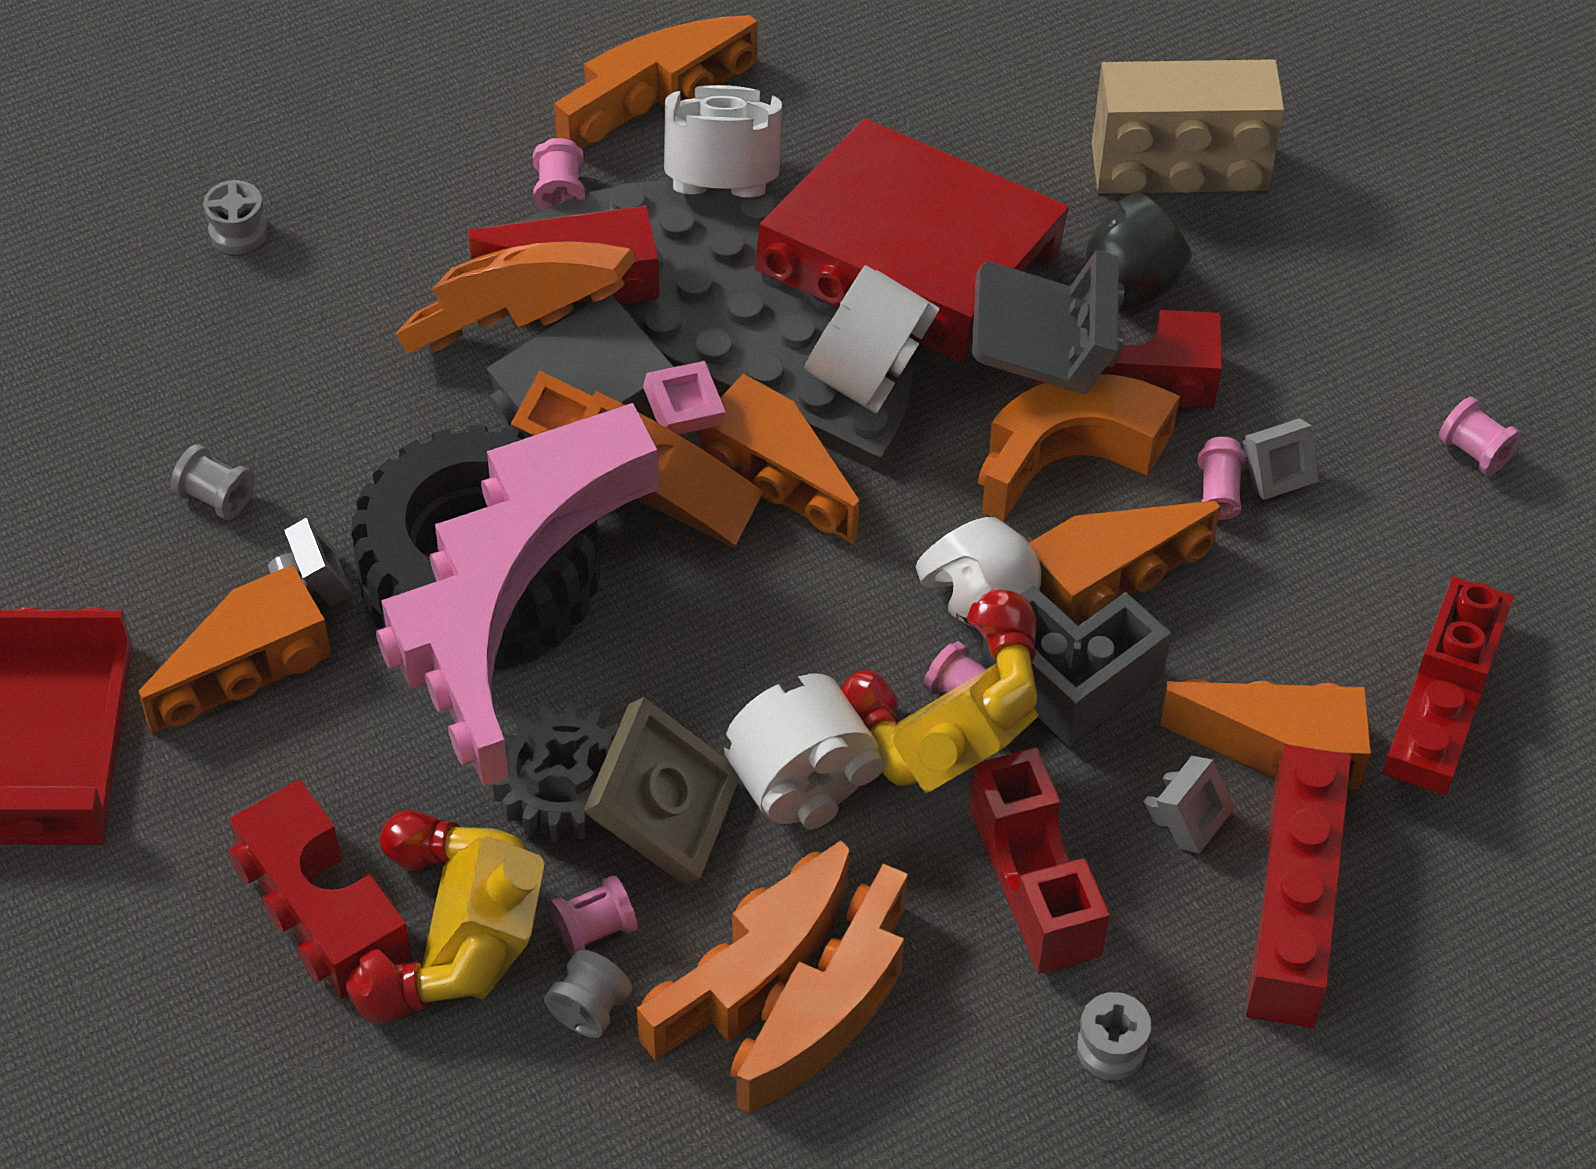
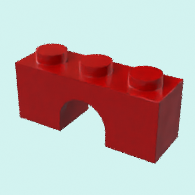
(1180, 357)
(284, 848)
(1048, 894)

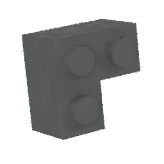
(1093, 667)

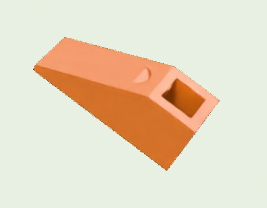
(782, 456)
(1117, 552)
(244, 644)
(1260, 717)

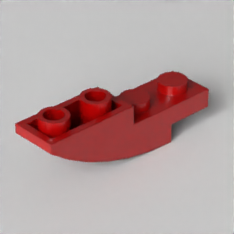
(1448, 686)

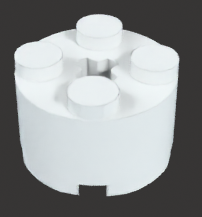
(722, 140)
(870, 338)
(802, 751)

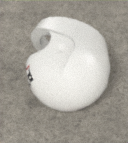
(978, 559)

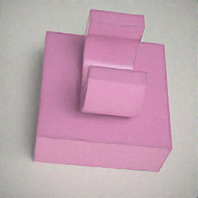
(684, 398)

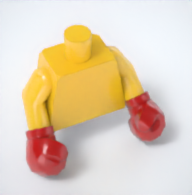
(966, 721)
(477, 921)

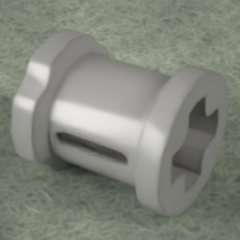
(212, 482)

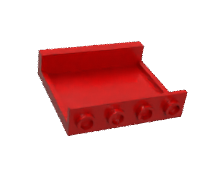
(911, 218)
(60, 722)

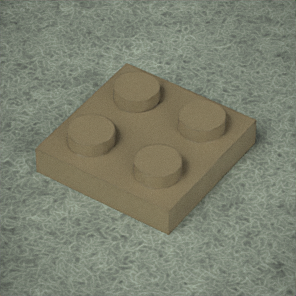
(663, 791)

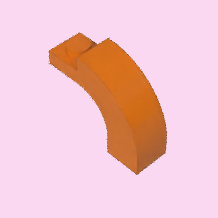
(1112, 421)

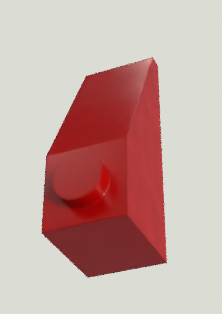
(618, 227)

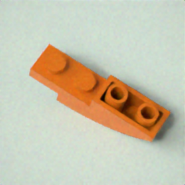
(651, 68)
(517, 281)
(691, 481)
(770, 937)
(826, 1006)

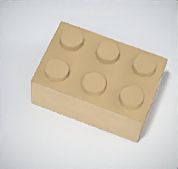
(1186, 126)

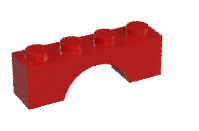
(1300, 887)

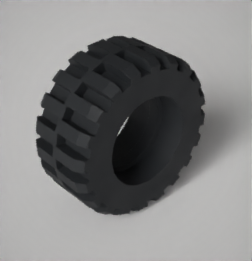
(444, 482)

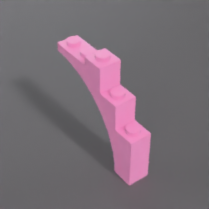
(535, 502)

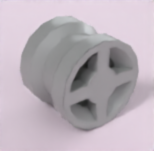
(235, 217)
(588, 993)
(1109, 1053)

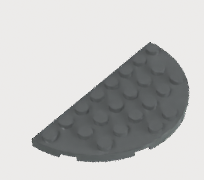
(739, 318)

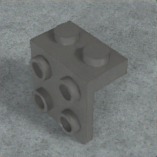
(1049, 327)

